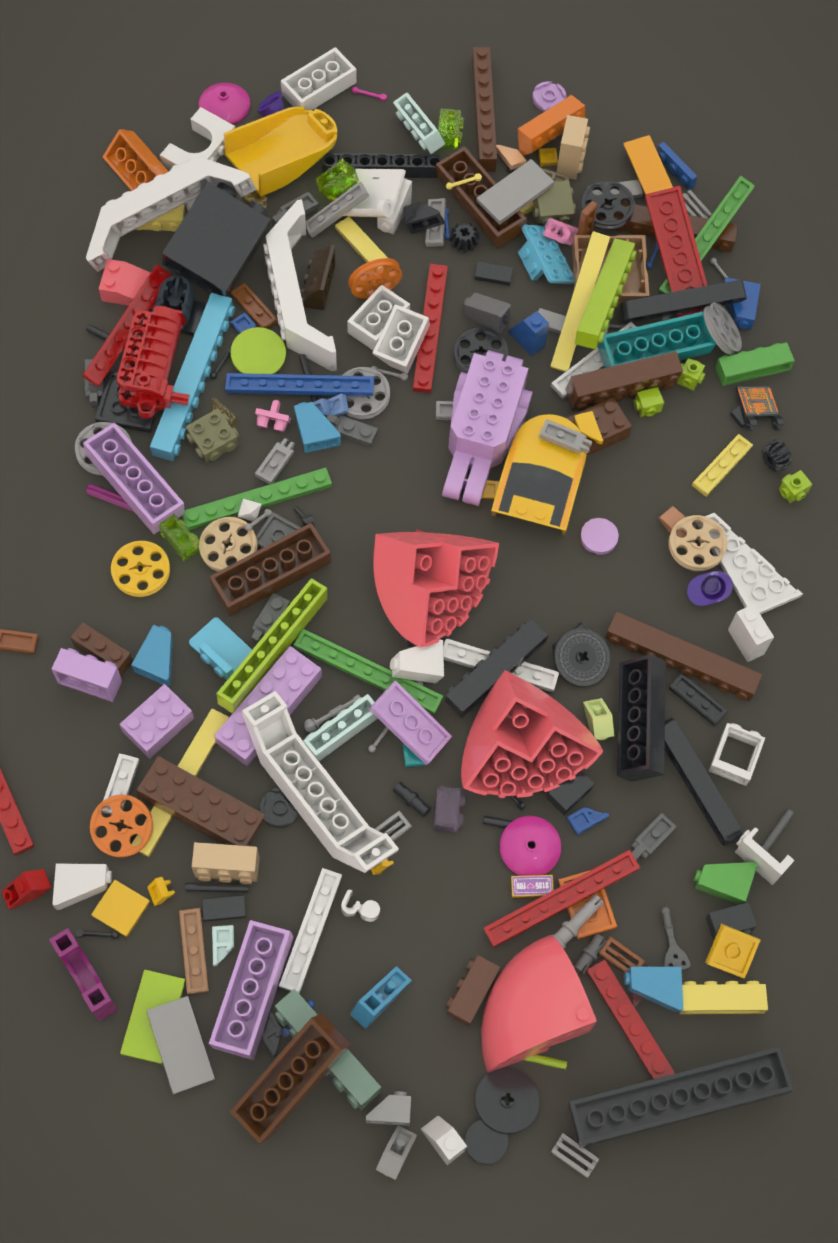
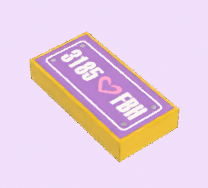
(531, 886)

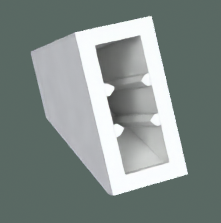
(404, 199)
(419, 663)
(79, 882)
(444, 1139)

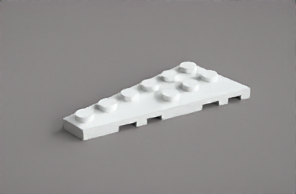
(751, 574)

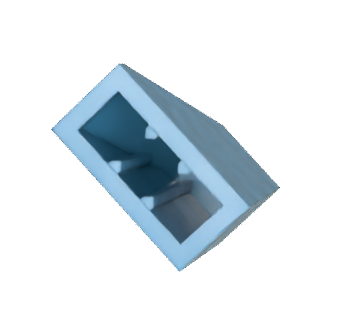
(315, 428)
(155, 656)
(657, 985)

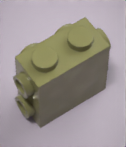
(555, 204)
(212, 435)

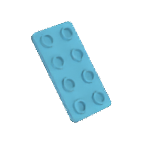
(544, 256)
(220, 647)

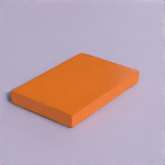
(600, 921)

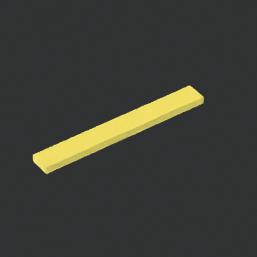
(581, 295)
(192, 763)

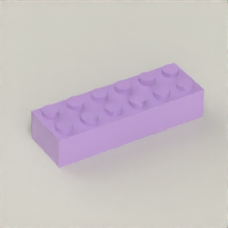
(133, 477)
(291, 678)
(251, 990)

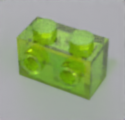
(449, 125)
(337, 180)
(179, 537)

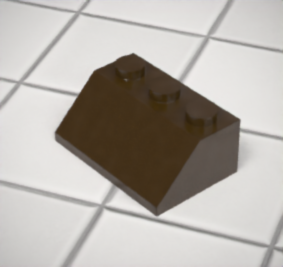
(319, 278)

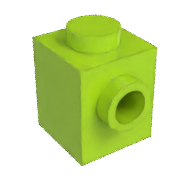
(648, 402)

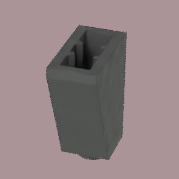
(487, 312)

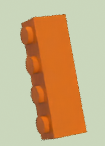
(548, 125)
(132, 159)

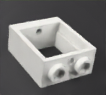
(732, 772)

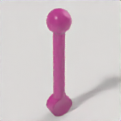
(382, 97)

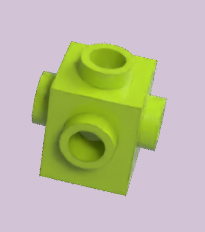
(691, 374)
(795, 486)

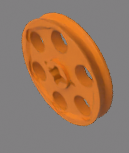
(374, 277)
(117, 816)

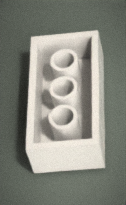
(319, 80)

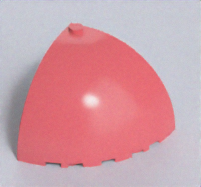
(430, 581)
(524, 742)
(533, 1006)

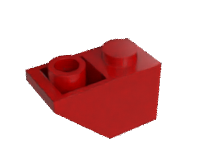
(26, 888)

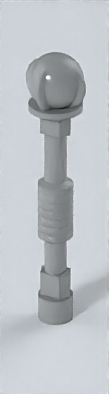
(312, 725)

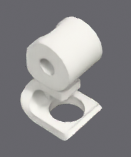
(368, 911)

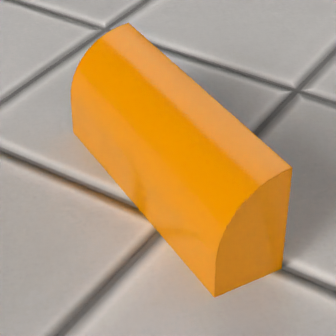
(647, 164)

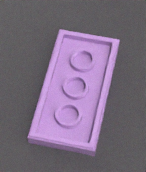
(410, 722)

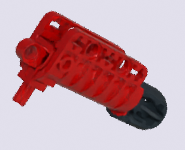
(155, 344)

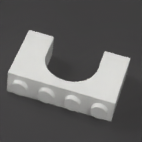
(206, 125)

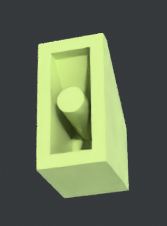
(599, 719)

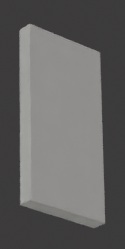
(515, 191)
(180, 1045)

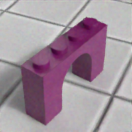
(83, 974)

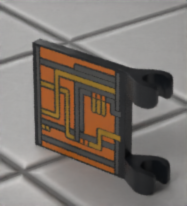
(758, 403)

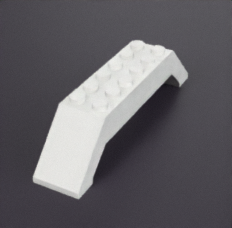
(156, 199)
(287, 296)
(312, 788)

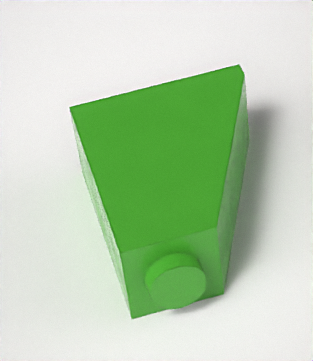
(726, 880)

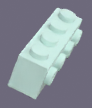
(419, 123)
(341, 728)

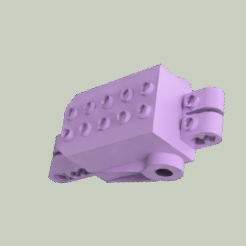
(485, 416)

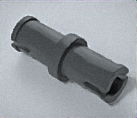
(589, 954)

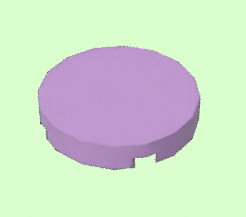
(547, 95)
(599, 536)

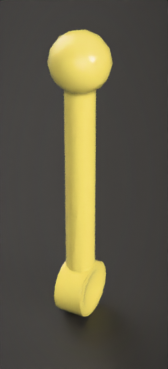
(477, 177)

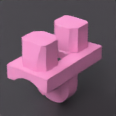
(566, 231)
(280, 419)

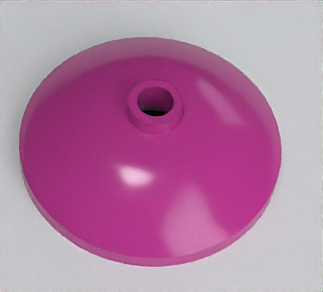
(226, 101)
(519, 856)

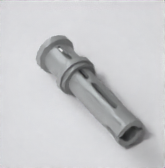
(570, 928)

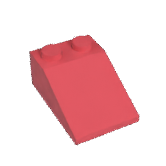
(121, 282)

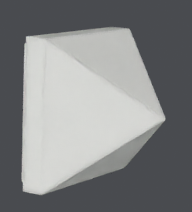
(249, 510)

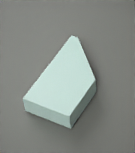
(222, 942)

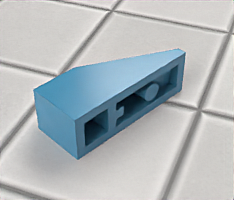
(380, 997)

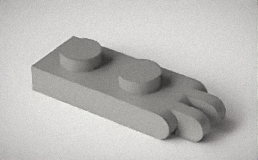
(565, 437)
(275, 461)

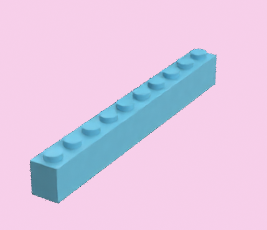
(192, 376)

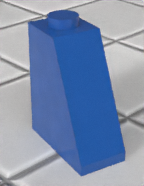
(744, 312)
(531, 333)

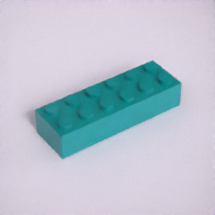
(683, 334)

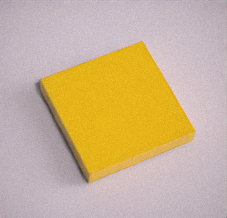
(120, 908)
(732, 951)

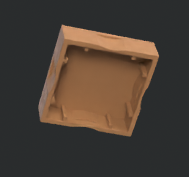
(637, 281)

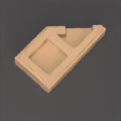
(510, 156)

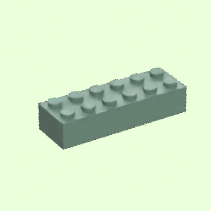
(347, 1072)

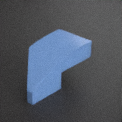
(334, 406)

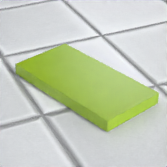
(153, 991)

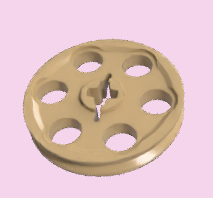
(222, 538)
(691, 547)

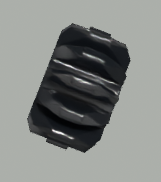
(464, 237)
(776, 455)

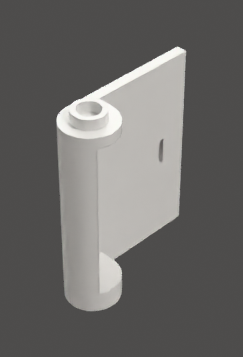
(383, 188)

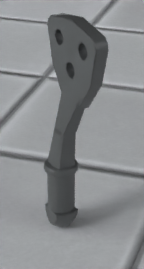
(673, 947)

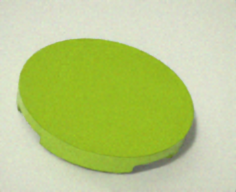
(258, 352)

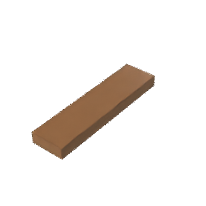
(194, 951)

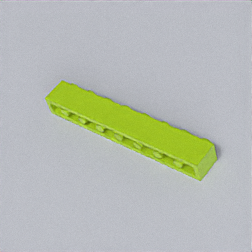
(606, 294)
(272, 645)

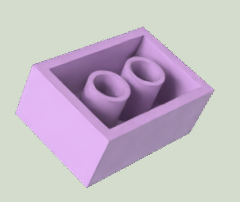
(87, 674)
(157, 721)

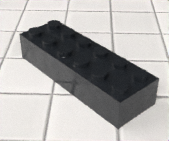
(641, 718)

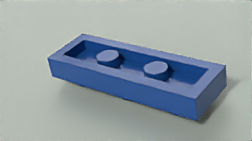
(676, 166)

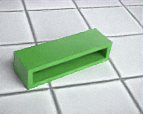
(754, 363)

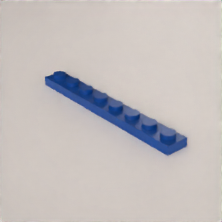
(299, 384)

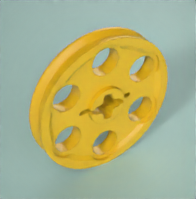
(149, 568)

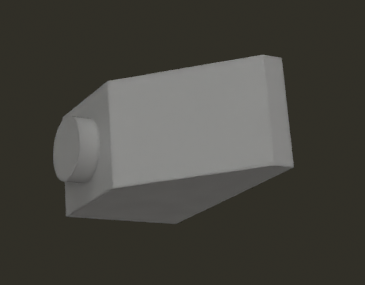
(392, 1110)
(396, 1152)

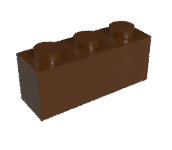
(102, 648)
(472, 990)

